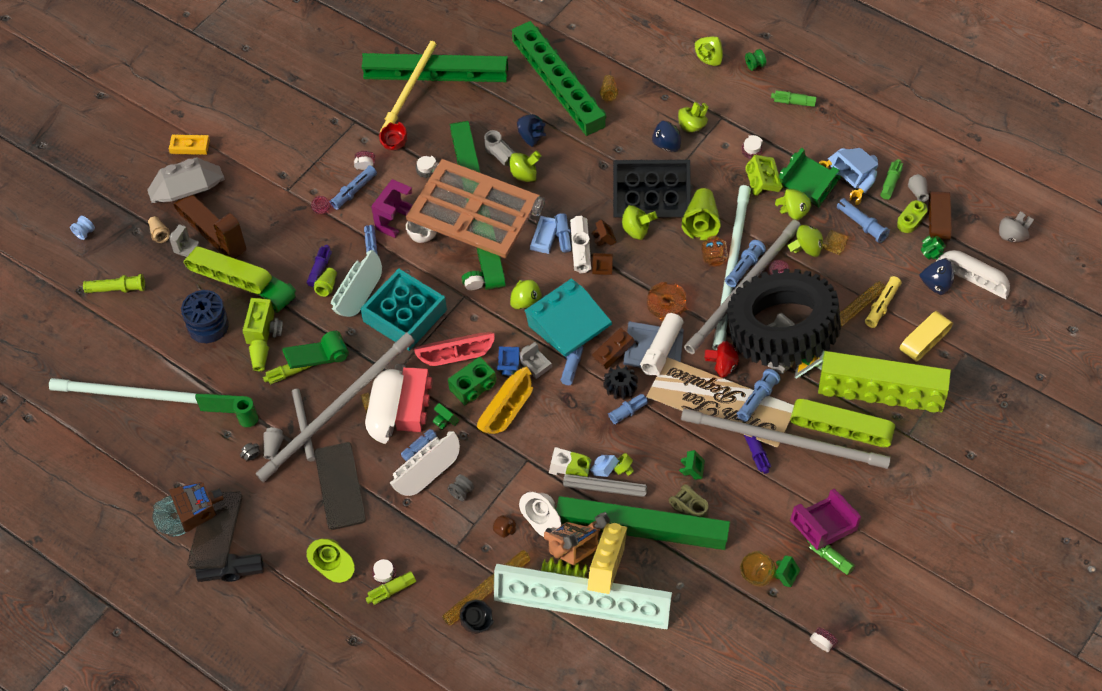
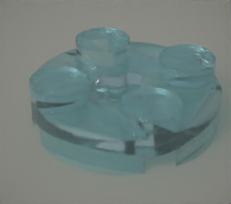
(163, 522)

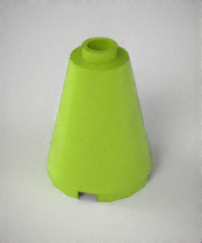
(701, 216)

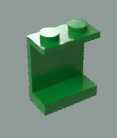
(809, 177)

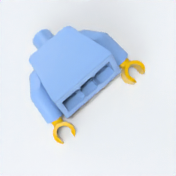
(856, 168)

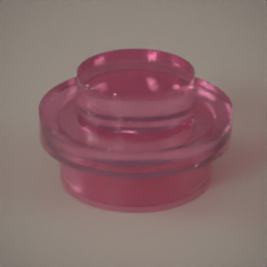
(320, 205)
(778, 264)

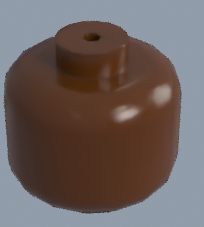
(504, 526)

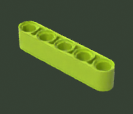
(228, 270)
(842, 423)

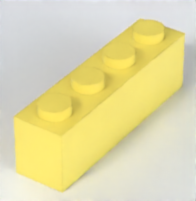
(607, 558)

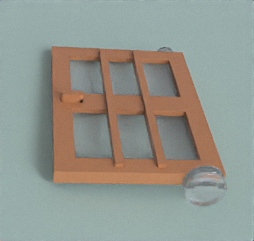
(474, 208)

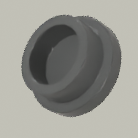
(276, 327)
(250, 451)

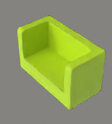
(258, 320)

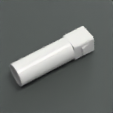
(657, 353)

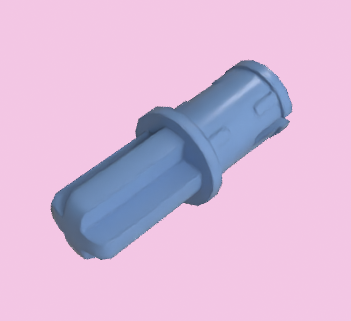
(563, 232)
(627, 408)

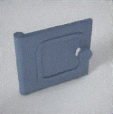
(644, 336)

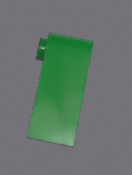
(279, 294)
(329, 350)
(240, 405)

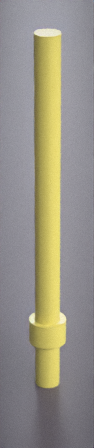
(392, 116)

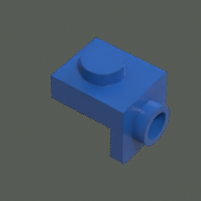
(508, 360)

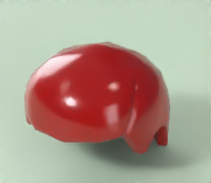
(393, 136)

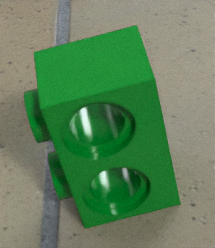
(470, 378)

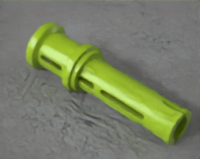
(123, 283)

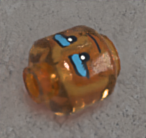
(714, 251)

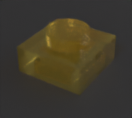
(835, 242)

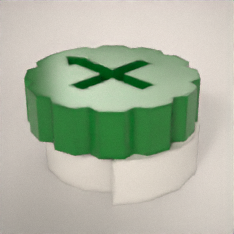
(473, 280)

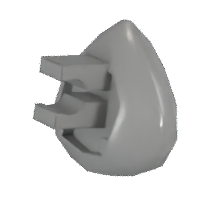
(1015, 230)

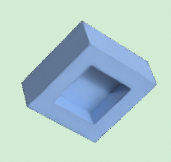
(604, 465)

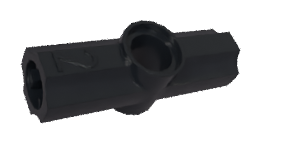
(235, 567)

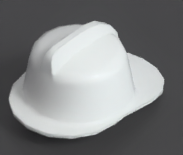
(539, 511)

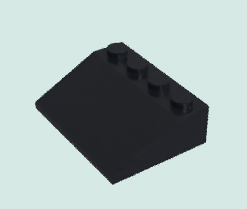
(652, 186)

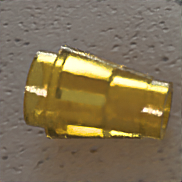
(608, 89)

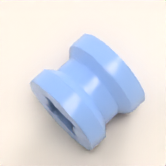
(82, 227)

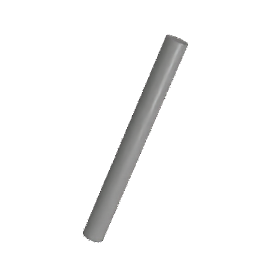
(303, 423)

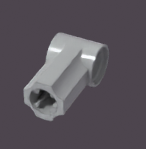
(498, 148)

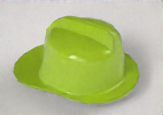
(330, 560)

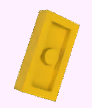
(189, 144)

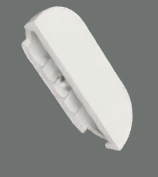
(978, 272)
(383, 404)
(426, 465)

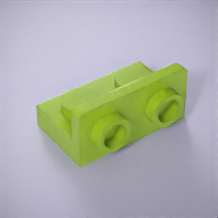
(763, 174)

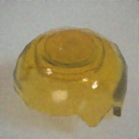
(757, 568)

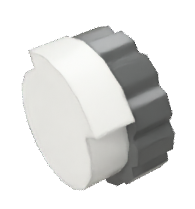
(424, 166)

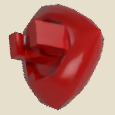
(725, 358)

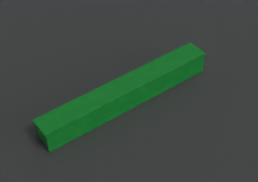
(437, 68)
(648, 523)

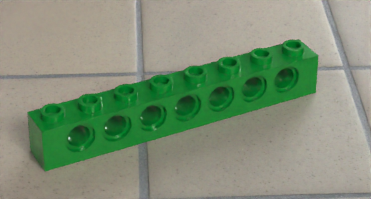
(559, 78)

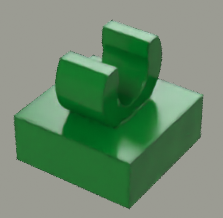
(444, 416)
(693, 465)
(787, 571)

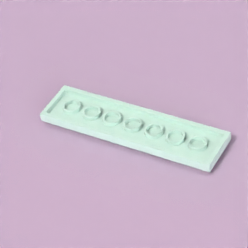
(571, 596)

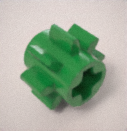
(933, 247)

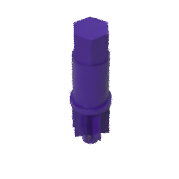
(321, 261)
(759, 455)

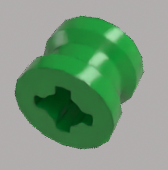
(755, 59)

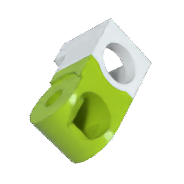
(569, 463)

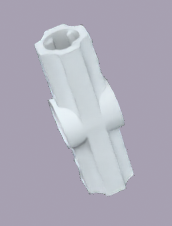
(580, 244)

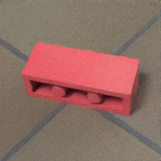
(413, 400)

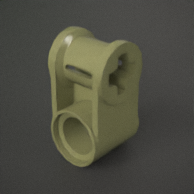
(688, 501)

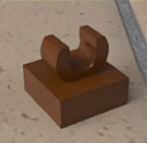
(605, 234)
(602, 264)

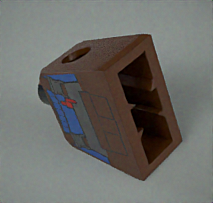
(195, 504)

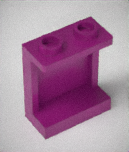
(826, 520)

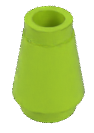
(325, 283)
(258, 354)

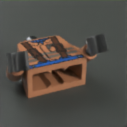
(574, 541)

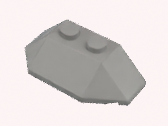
(184, 180)

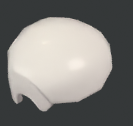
(419, 233)

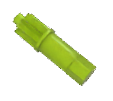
(281, 373)
(386, 590)

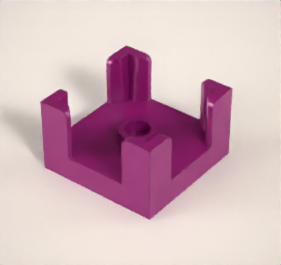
(388, 205)

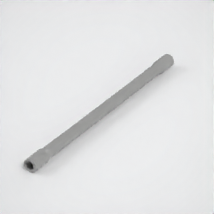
(699, 337)
(870, 458)
(273, 465)

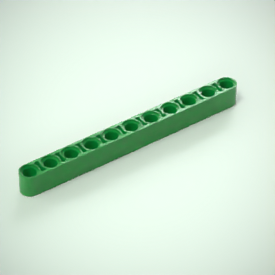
(466, 157)

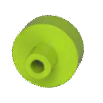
(624, 464)

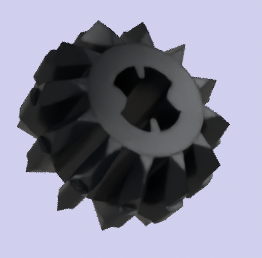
(620, 382)

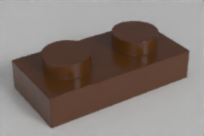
(613, 348)

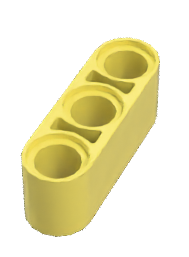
(926, 336)

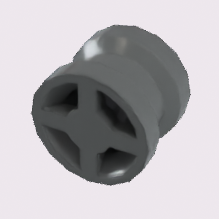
(460, 487)

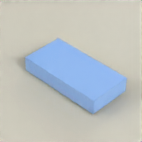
(544, 235)

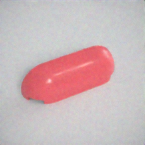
(455, 349)

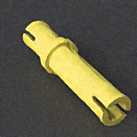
(874, 317)

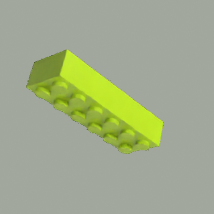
(884, 381)

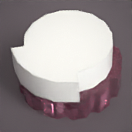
(752, 146)
(364, 159)
(384, 571)
(824, 639)

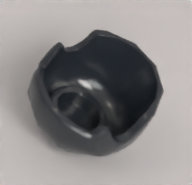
(476, 616)

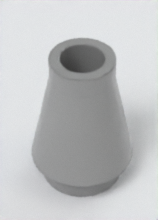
(918, 186)
(272, 442)

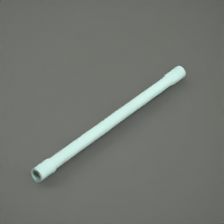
(743, 200)
(67, 385)

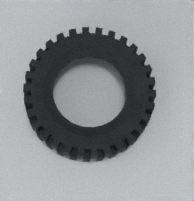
(790, 342)

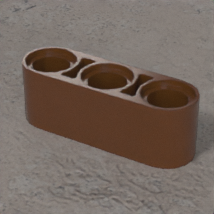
(939, 215)

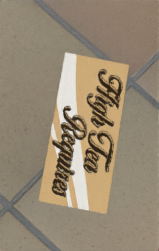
(700, 391)

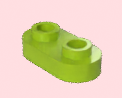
(913, 215)

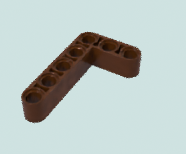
(221, 234)

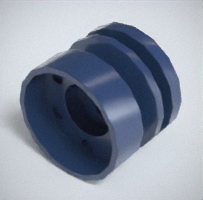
(205, 316)

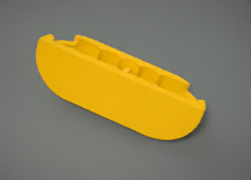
(506, 403)

